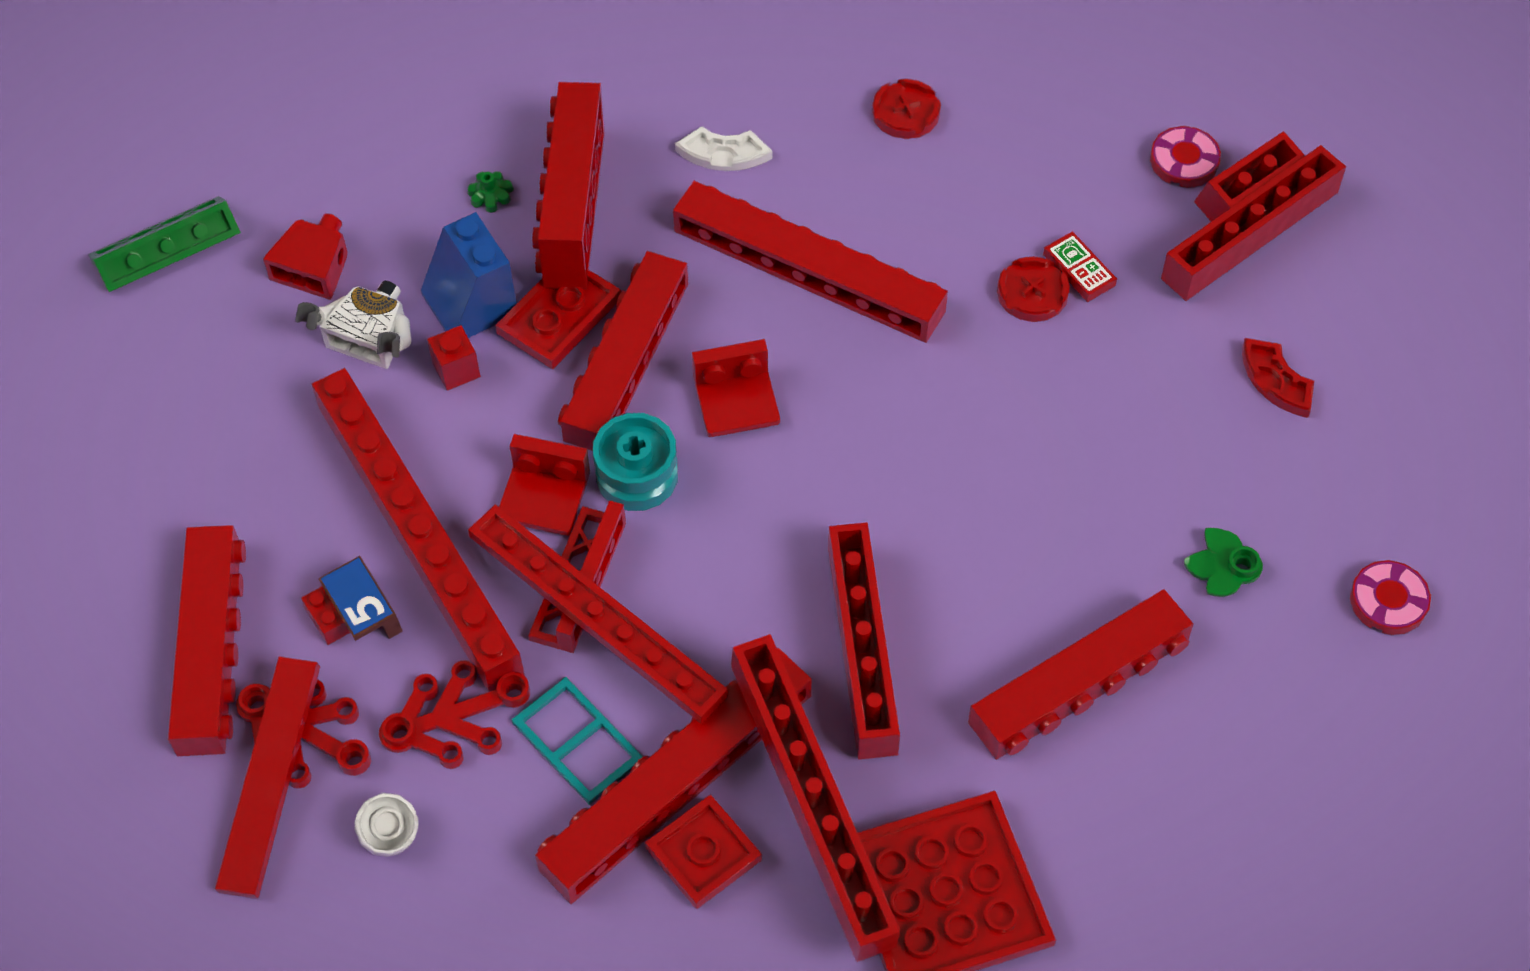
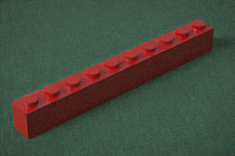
(417, 529)

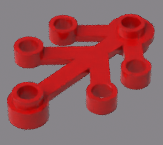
(449, 715)
(341, 751)

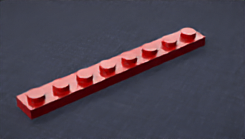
(599, 614)

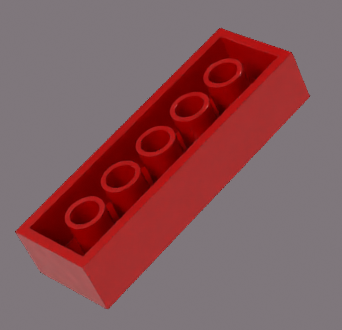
(569, 185)

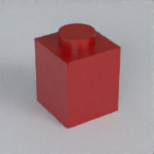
(454, 357)

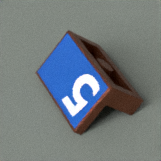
(360, 600)

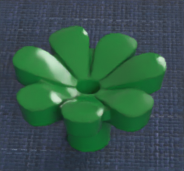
(490, 190)

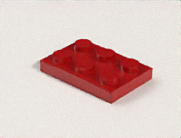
(555, 320)

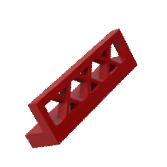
(595, 566)

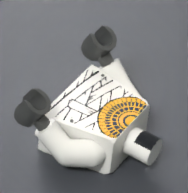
(362, 324)

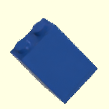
(468, 278)

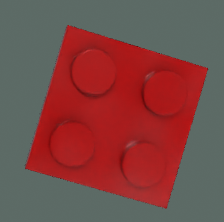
(703, 851)

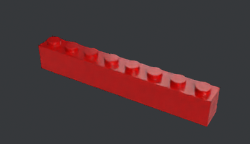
(810, 261)
(653, 792)
(815, 799)

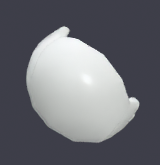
(386, 824)

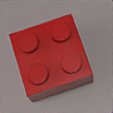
(324, 615)

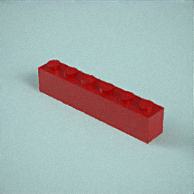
(1252, 222)
(625, 348)
(206, 641)
(863, 641)
(1080, 675)

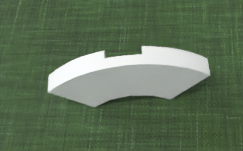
(723, 152)

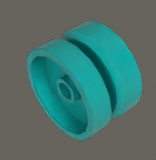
(635, 461)

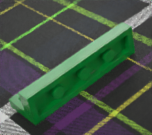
(164, 243)

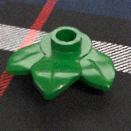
(1219, 563)

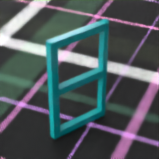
(555, 758)

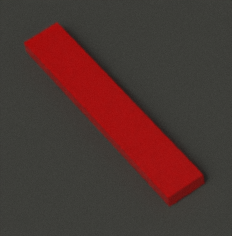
(267, 778)

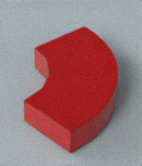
(1275, 378)

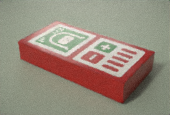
(1081, 266)

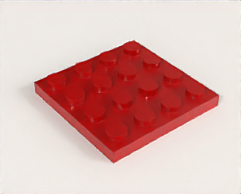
(957, 888)

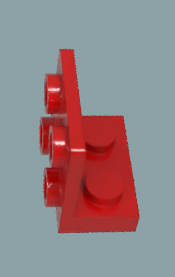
(735, 388)
(545, 484)

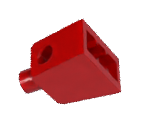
(309, 256)

